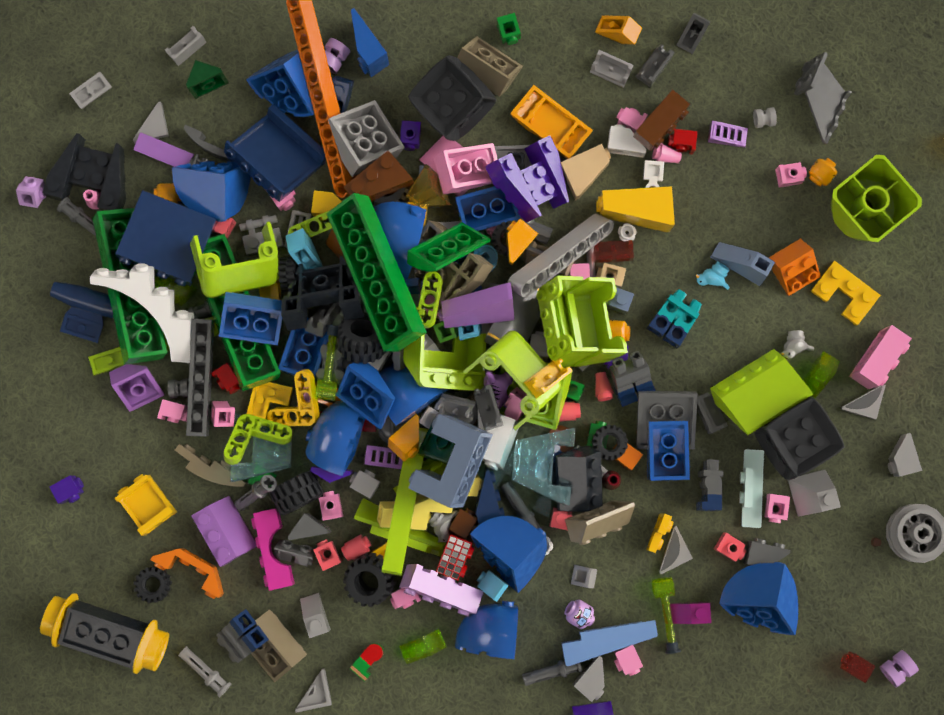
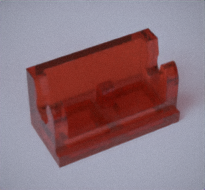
(613, 251)

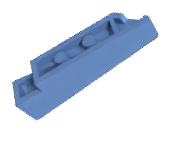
(606, 640)

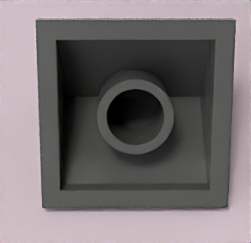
(308, 527)

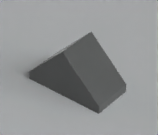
(693, 33)

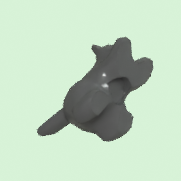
(338, 370)

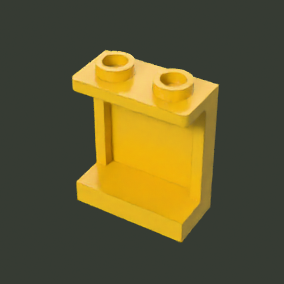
(145, 504)

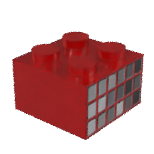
(454, 557)

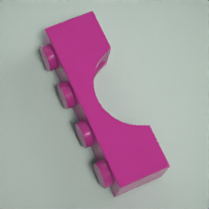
(277, 574)

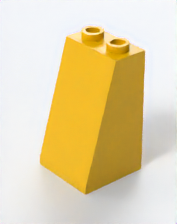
(639, 207)

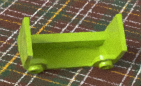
(240, 276)
(521, 364)

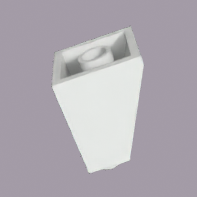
(500, 443)

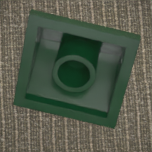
(205, 79)

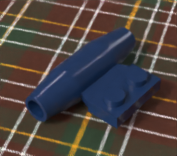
(86, 310)

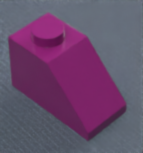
(691, 613)

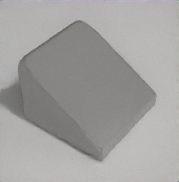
(584, 576)

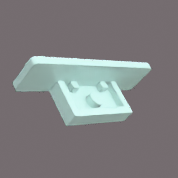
(752, 488)

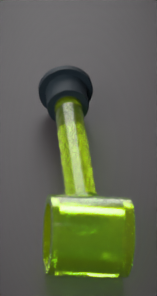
(326, 388)
(663, 589)

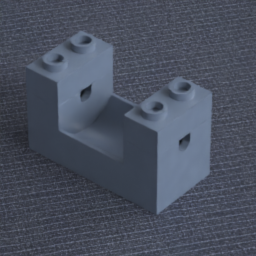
(469, 450)

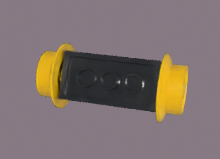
(104, 633)

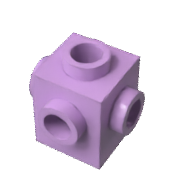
(30, 192)

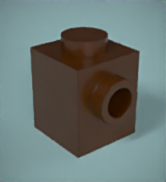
(464, 523)

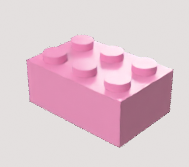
(881, 357)

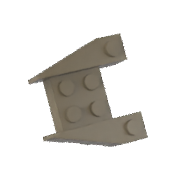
(456, 279)

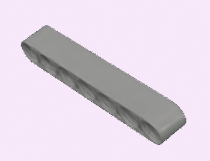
(560, 255)

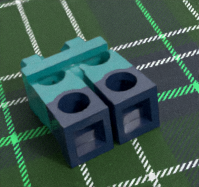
(677, 312)

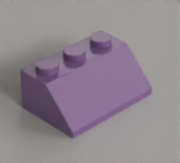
(224, 531)

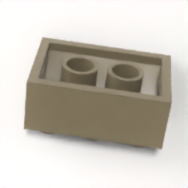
(489, 65)
(599, 521)
(281, 649)

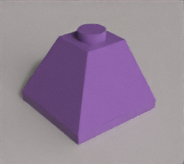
(135, 385)

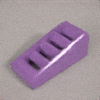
(712, 138)
(368, 457)

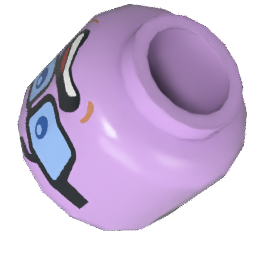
(579, 614)

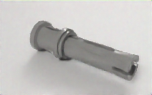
(186, 654)

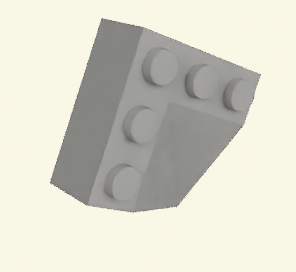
(363, 136)

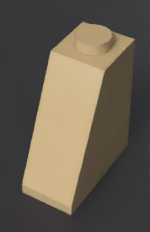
(584, 169)

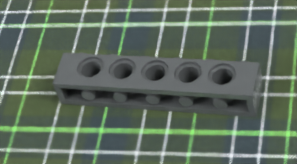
(200, 377)

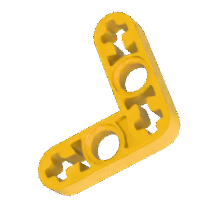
(303, 406)

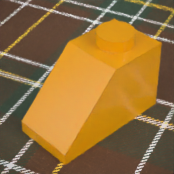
(619, 28)
(518, 239)
(406, 439)

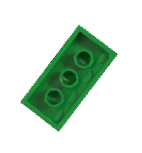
(446, 248)

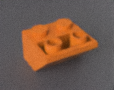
(795, 266)

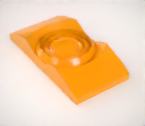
(547, 118)

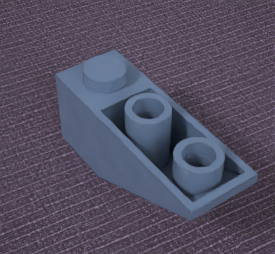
(744, 262)

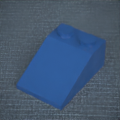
(371, 53)
(366, 393)
(668, 451)

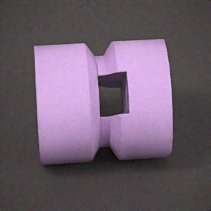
(339, 50)
(903, 663)

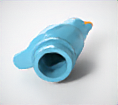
(714, 276)

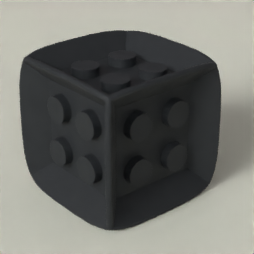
(452, 98)
(800, 439)

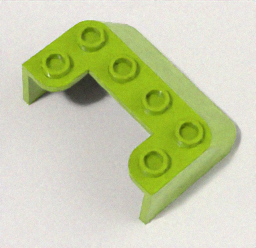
(590, 321)
(555, 322)
(447, 369)

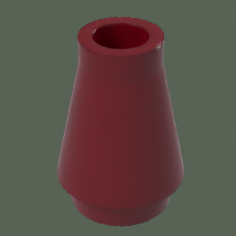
(606, 480)

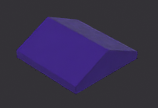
(328, 476)

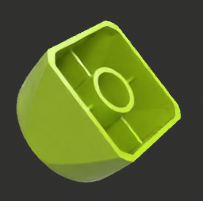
(884, 189)

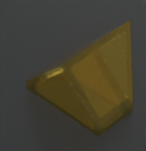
(427, 190)

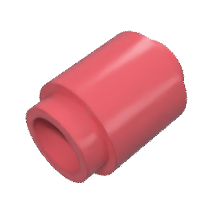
(570, 411)
(356, 547)

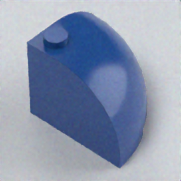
(284, 85)
(212, 188)
(402, 228)
(409, 396)
(335, 438)
(512, 547)
(764, 597)
(490, 630)

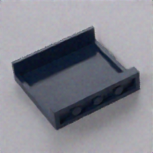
(276, 154)
(161, 237)

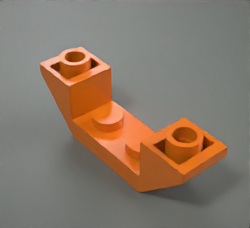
(212, 584)

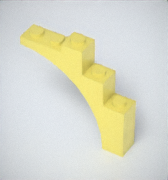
(422, 508)

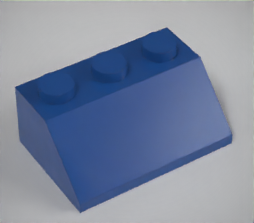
(485, 208)
(251, 318)
(302, 352)

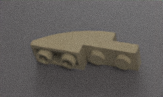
(217, 472)

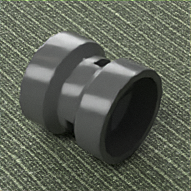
(178, 388)

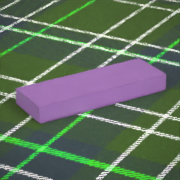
(162, 151)

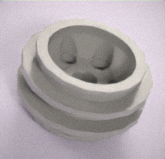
(932, 535)

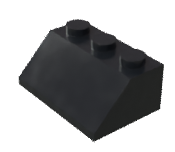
(583, 473)

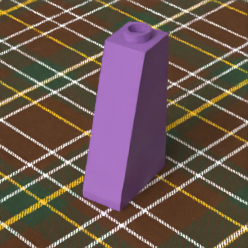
(479, 307)

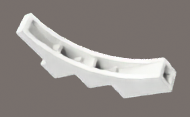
(159, 302)

